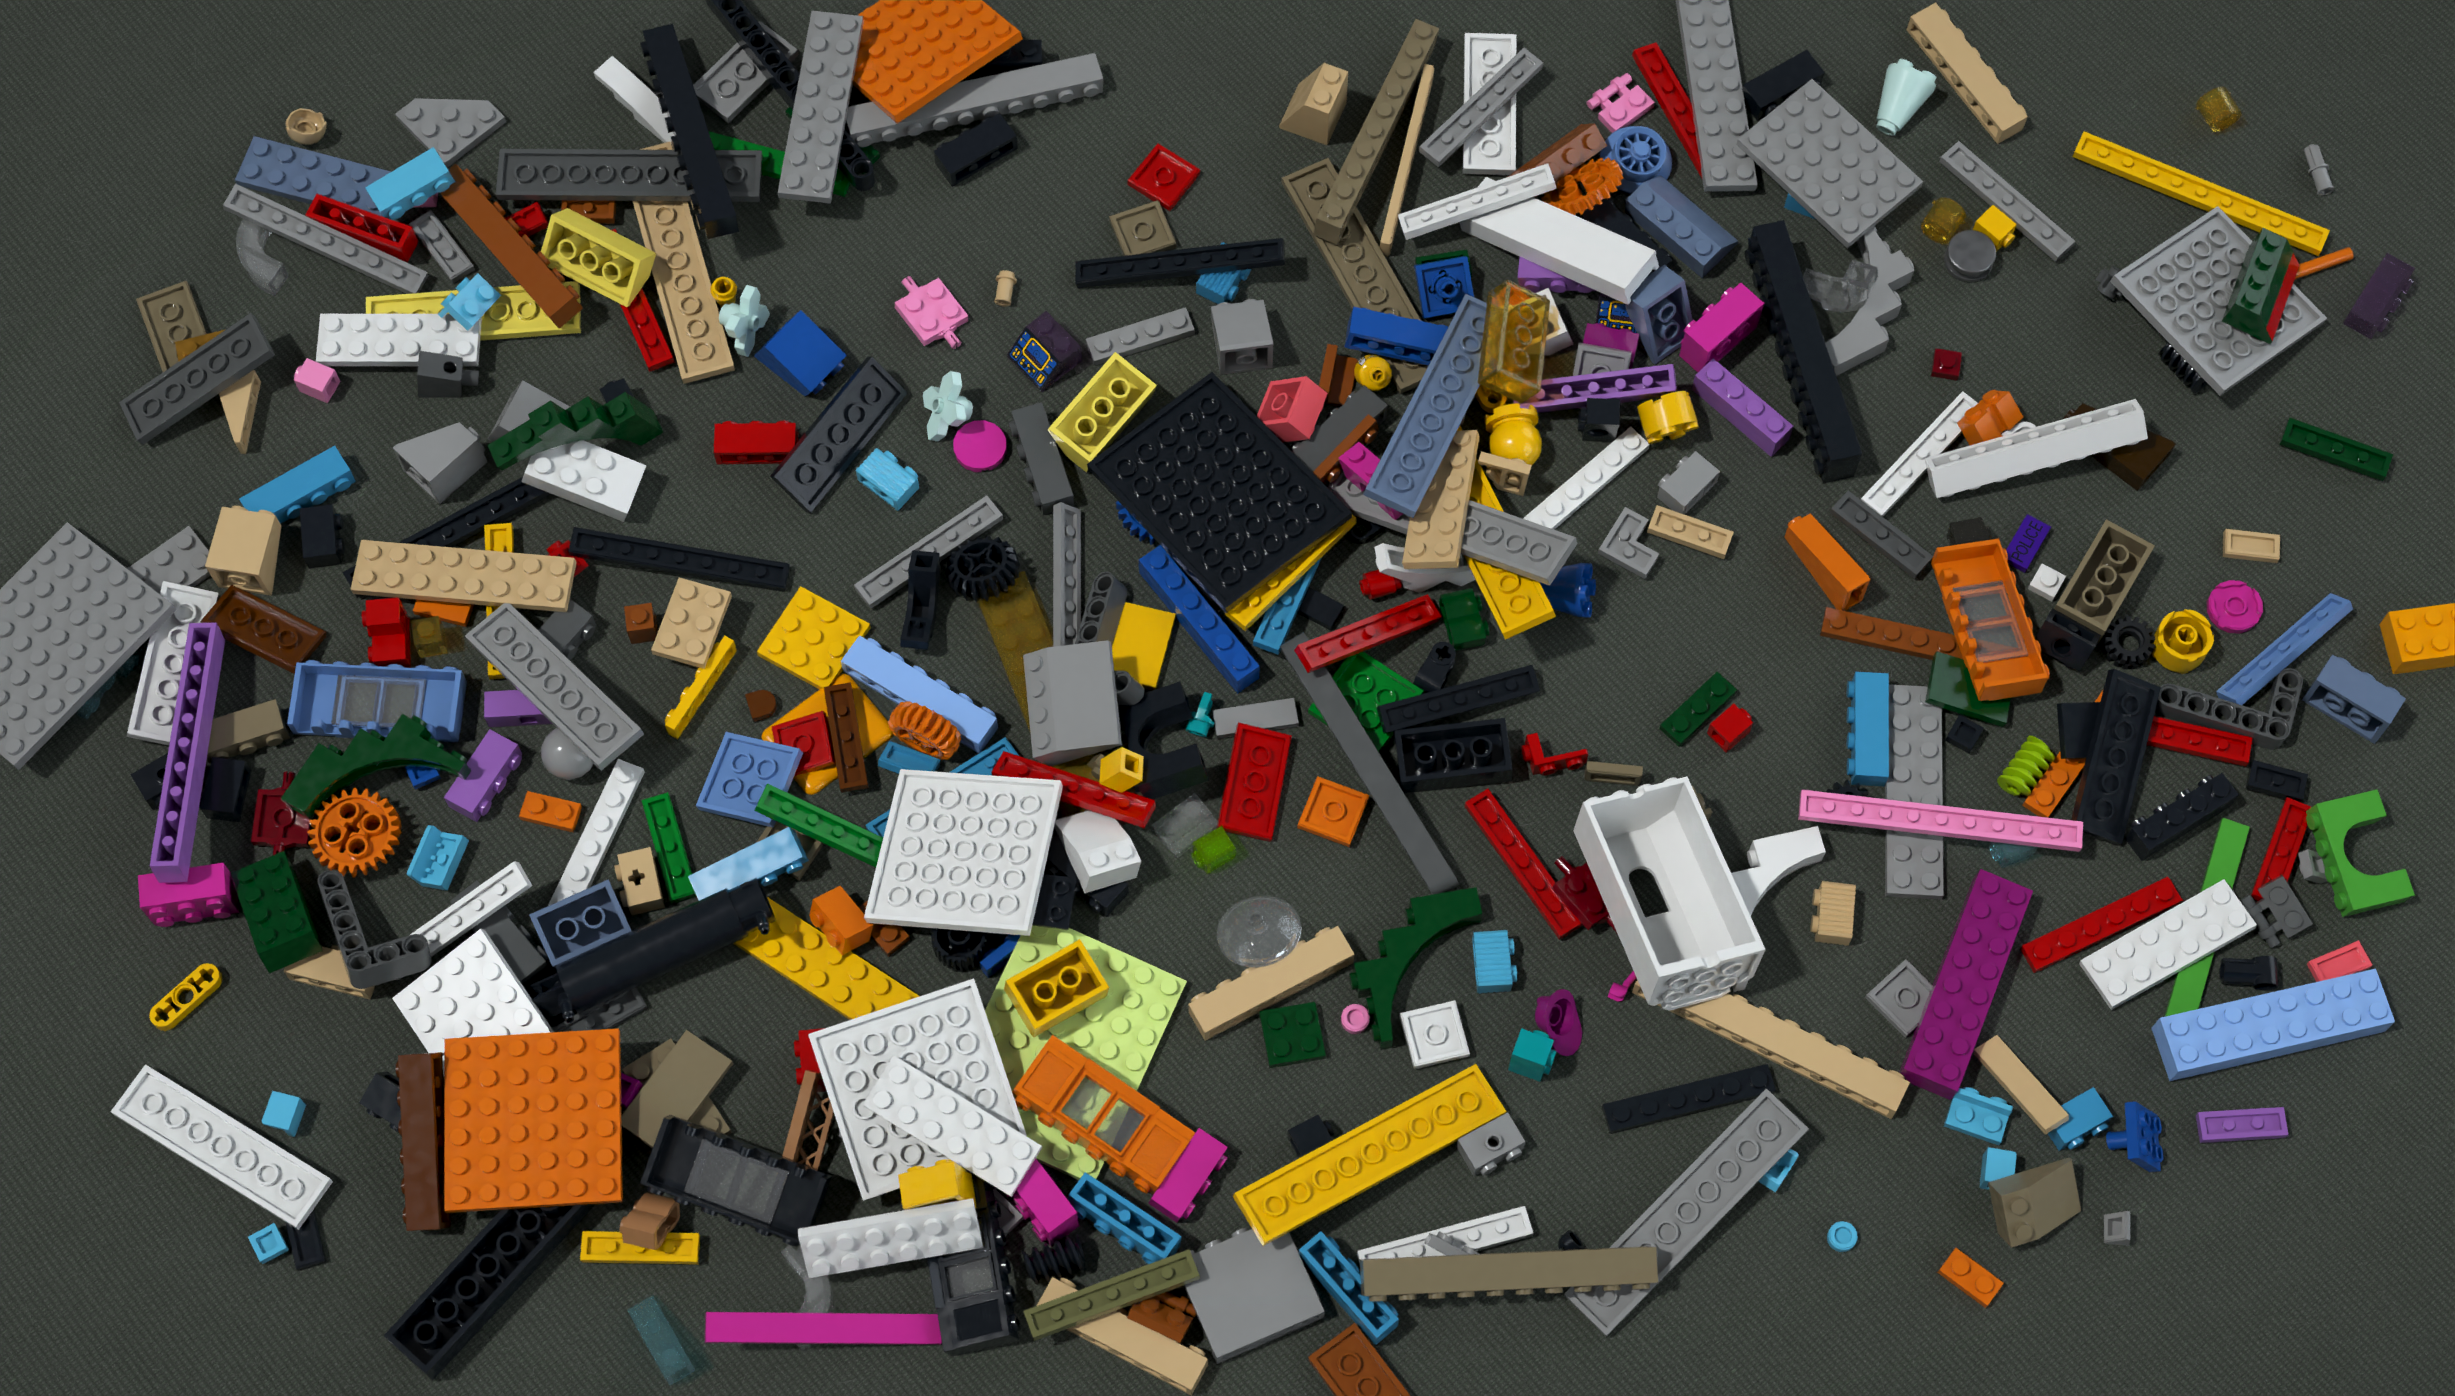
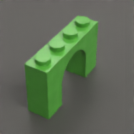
(2352, 889)

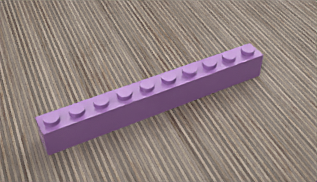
(187, 753)

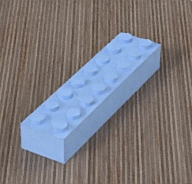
(2272, 1024)

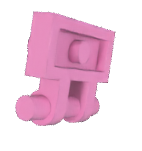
(1624, 110)

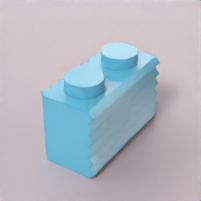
(887, 478)
(1492, 961)

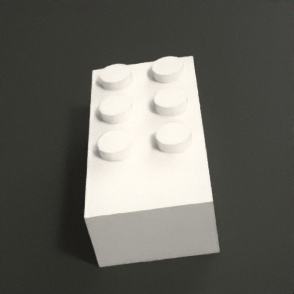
(587, 477)

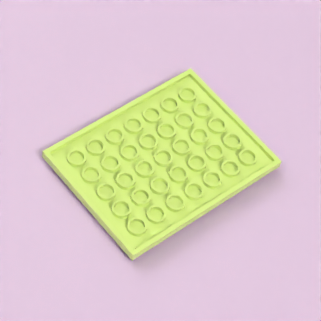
(1113, 1032)

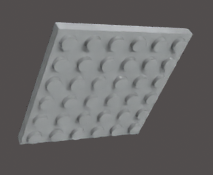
(2186, 291)

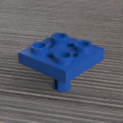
(1445, 287)
(2140, 1137)

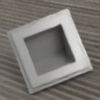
(2117, 1228)

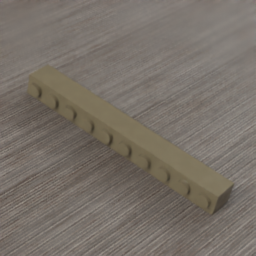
(1376, 132)
(1508, 1271)

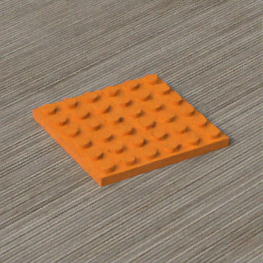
(924, 48)
(532, 1120)

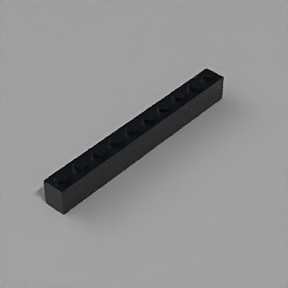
(690, 132)

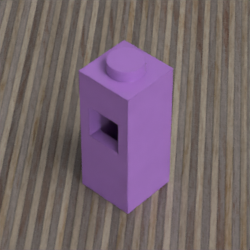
(510, 709)

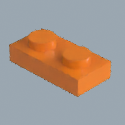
(550, 811)
(1970, 1277)

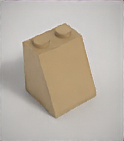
(1317, 104)
(245, 550)

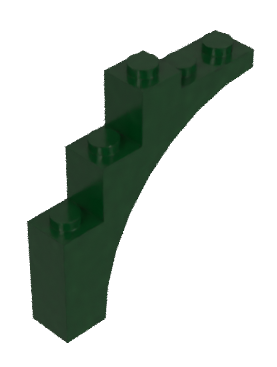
(586, 420)
(331, 769)
(1430, 919)

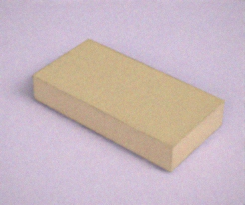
(2251, 546)

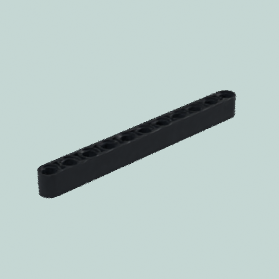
(784, 72)

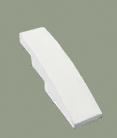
(634, 96)

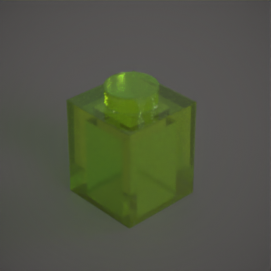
(1213, 850)

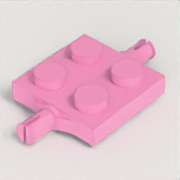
(931, 312)

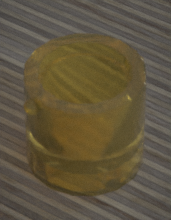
(2218, 109)
(1943, 220)

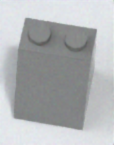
(1242, 336)
(520, 403)
(442, 459)

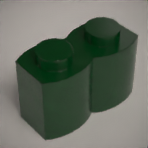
(1463, 620)

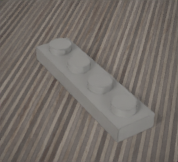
(1140, 336)

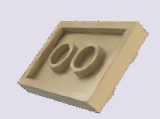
(691, 623)

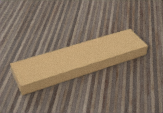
(2021, 1084)

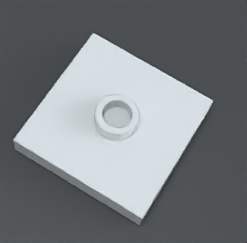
(1434, 1034)

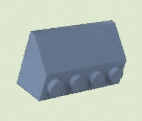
(1679, 225)

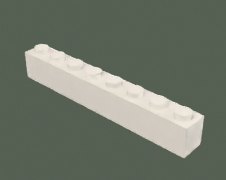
(2036, 448)

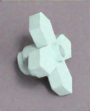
(744, 319)
(946, 406)

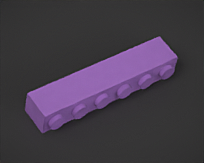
(1623, 384)

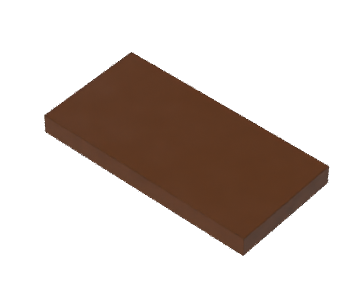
(264, 629)

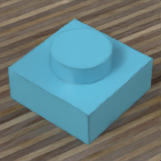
(268, 1243)

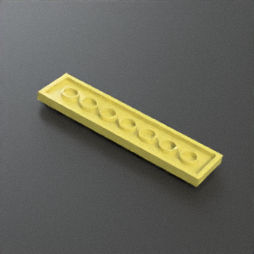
(509, 317)

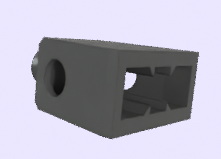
(443, 376)

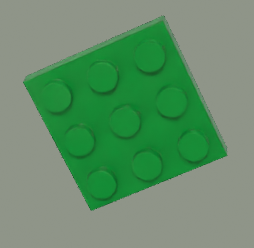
(1366, 686)

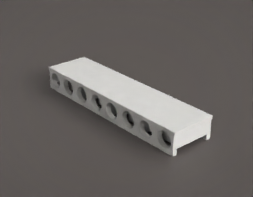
(1566, 245)

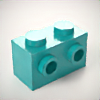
(1532, 1054)

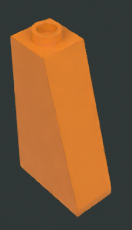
(1827, 562)

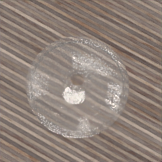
(1262, 940)

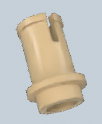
(1004, 288)

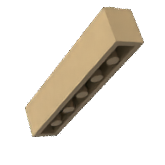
(1967, 73)
(1270, 984)
(1136, 1343)

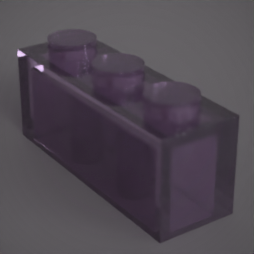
(2380, 296)

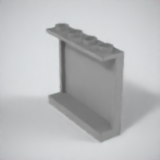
(1251, 1292)

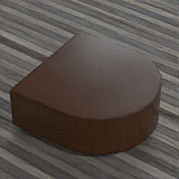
(761, 704)

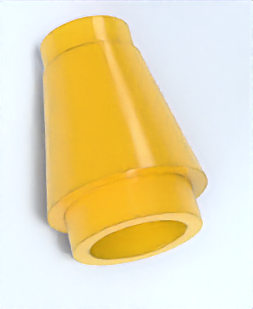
(724, 291)

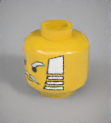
(1366, 368)

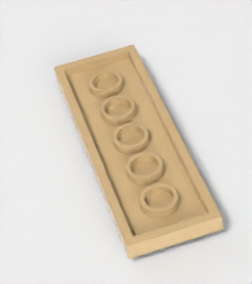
(1439, 523)

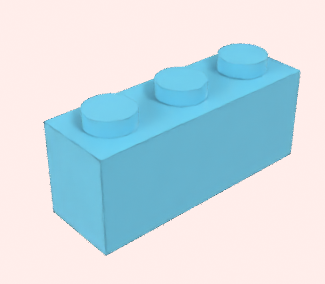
(410, 184)

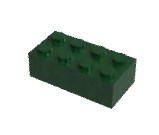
(276, 912)

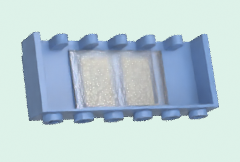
(347, 697)

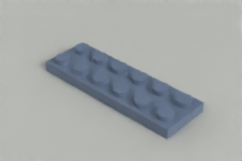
(304, 173)

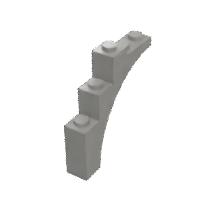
(1865, 334)

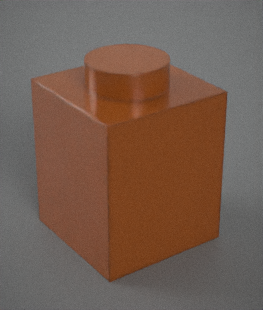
(641, 623)

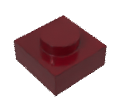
(1946, 364)

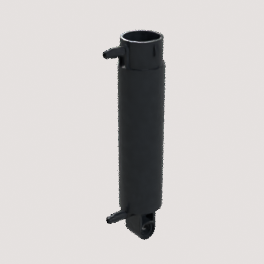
(653, 950)

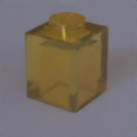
(429, 636)

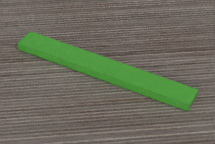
(2222, 865)

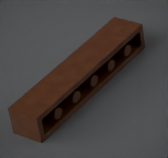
(422, 1140)

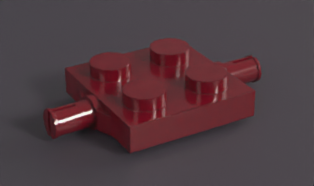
(277, 823)
(1581, 894)

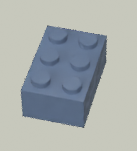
(2354, 698)
(580, 922)

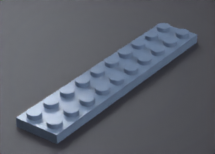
(1432, 414)

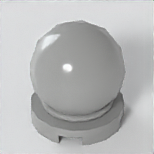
(563, 757)

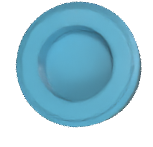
(1842, 1236)

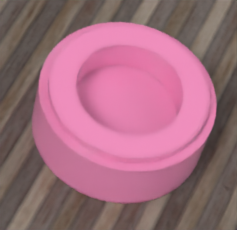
(1355, 1019)

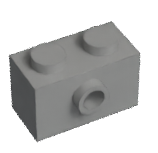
(1491, 1145)

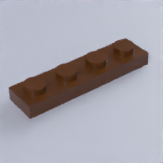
(846, 737)

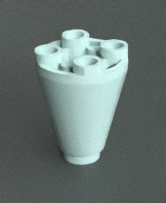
(1902, 95)

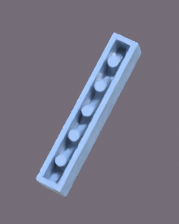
(902, 683)

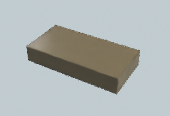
(1613, 773)

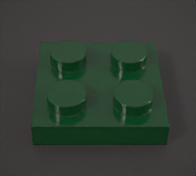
(1292, 1034)

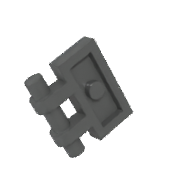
(2284, 906)

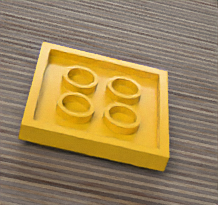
(812, 639)

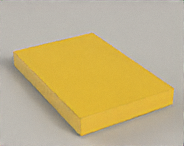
(1142, 643)

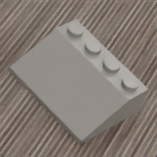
(1071, 701)

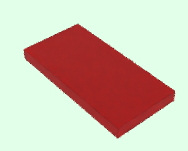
(1254, 782)

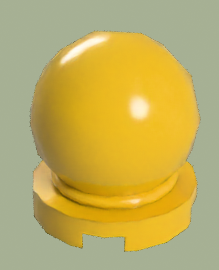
(1514, 433)

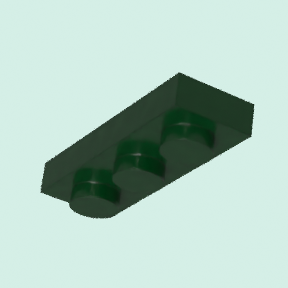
(1698, 709)

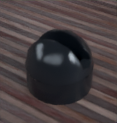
(1570, 1241)

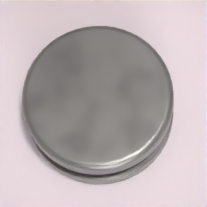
(1970, 256)

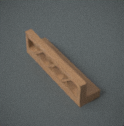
(801, 1119)

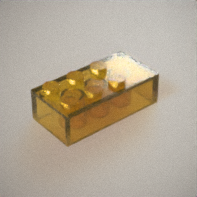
(1514, 341)

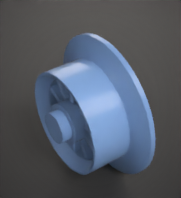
(1640, 155)

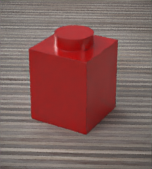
(1730, 727)

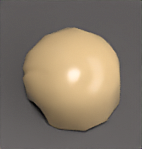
(305, 126)

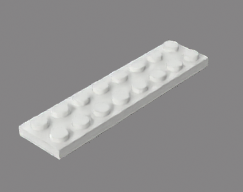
(222, 1147)

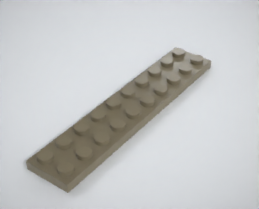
(1355, 261)

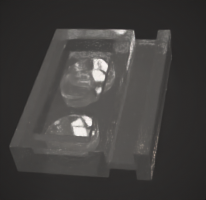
(1184, 825)

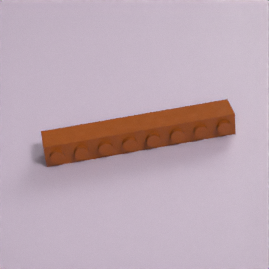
(510, 248)

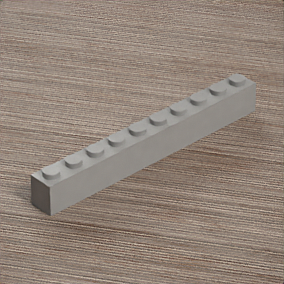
(982, 99)

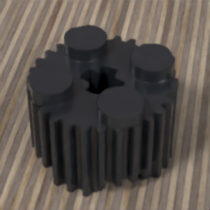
(959, 954)

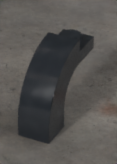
(922, 599)

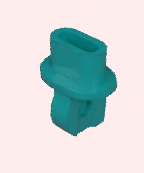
(1201, 722)

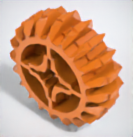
(924, 730)

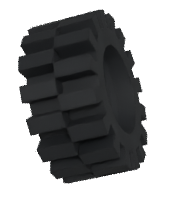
(2123, 656)

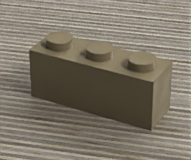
(247, 731)

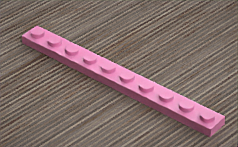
(1940, 820)

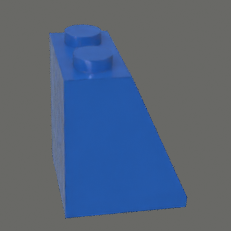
(802, 354)

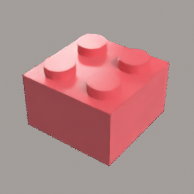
(1292, 408)

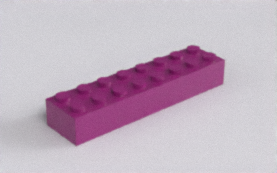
(1965, 984)

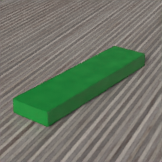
(669, 847)

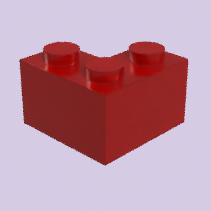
(390, 632)

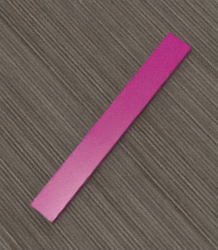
(822, 1328)

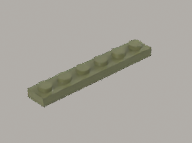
(1111, 1295)

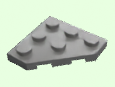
(450, 124)

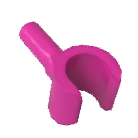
(1619, 991)

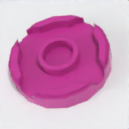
(979, 446)
(2234, 607)

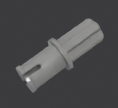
(2318, 170)

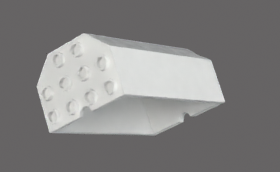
(1708, 932)

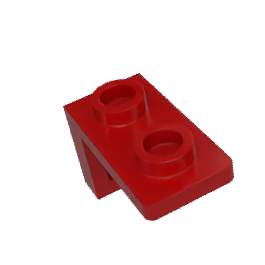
(1546, 766)

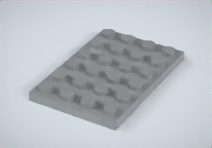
(1829, 163)

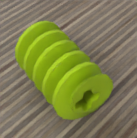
(2025, 766)

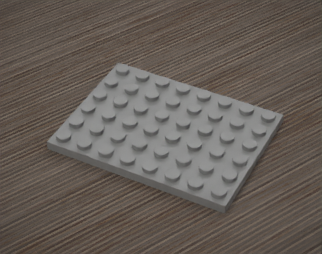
(63, 634)

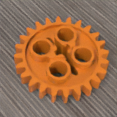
(1598, 179)
(332, 822)

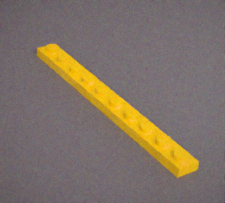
(2199, 192)

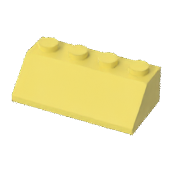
(596, 256)
(1101, 411)

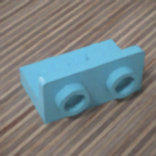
(1978, 1115)

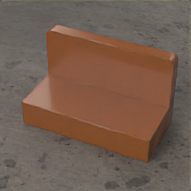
(1337, 376)

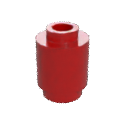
(1378, 584)

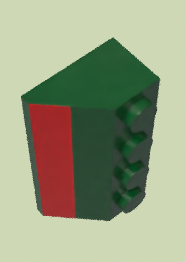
(2262, 286)

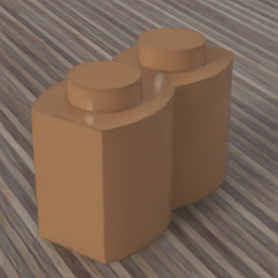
(650, 1221)

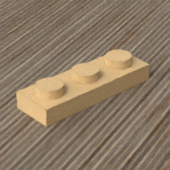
(1690, 532)

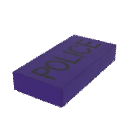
(2026, 542)

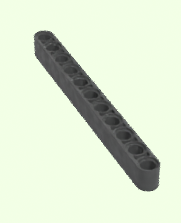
(1373, 772)

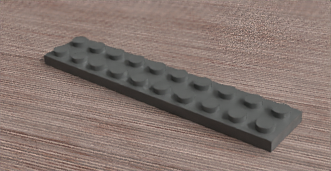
(616, 175)

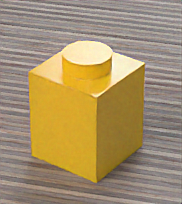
(1996, 227)
(1121, 770)

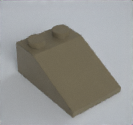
(2034, 1201)

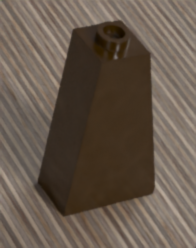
(2132, 462)

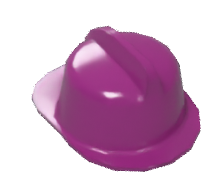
(1560, 1020)

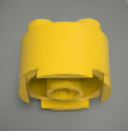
(1667, 417)
(2182, 641)

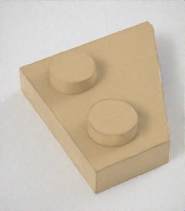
(1507, 474)

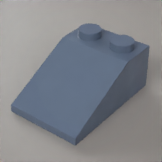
(1660, 312)

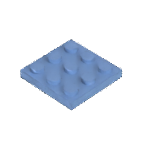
(741, 774)

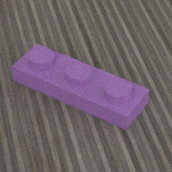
(2241, 1124)

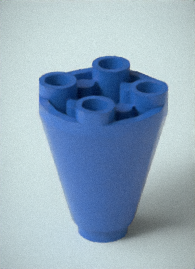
(1572, 590)

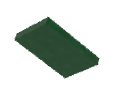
(1953, 690)

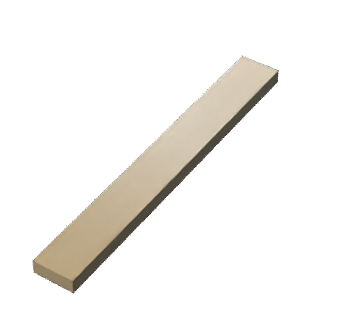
(1407, 159)

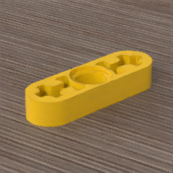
(185, 1009)

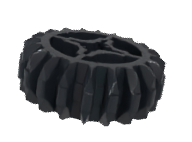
(981, 561)

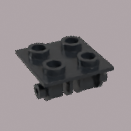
(1055, 902)

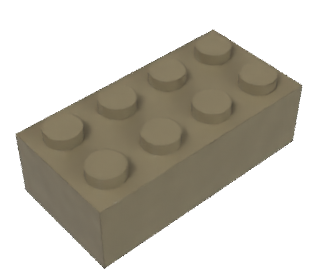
(2104, 577)

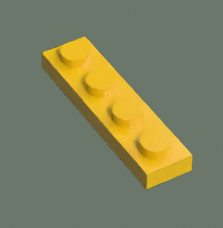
(705, 679)
(609, 1248)

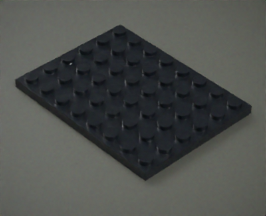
(1219, 491)

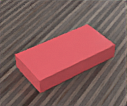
(2340, 962)

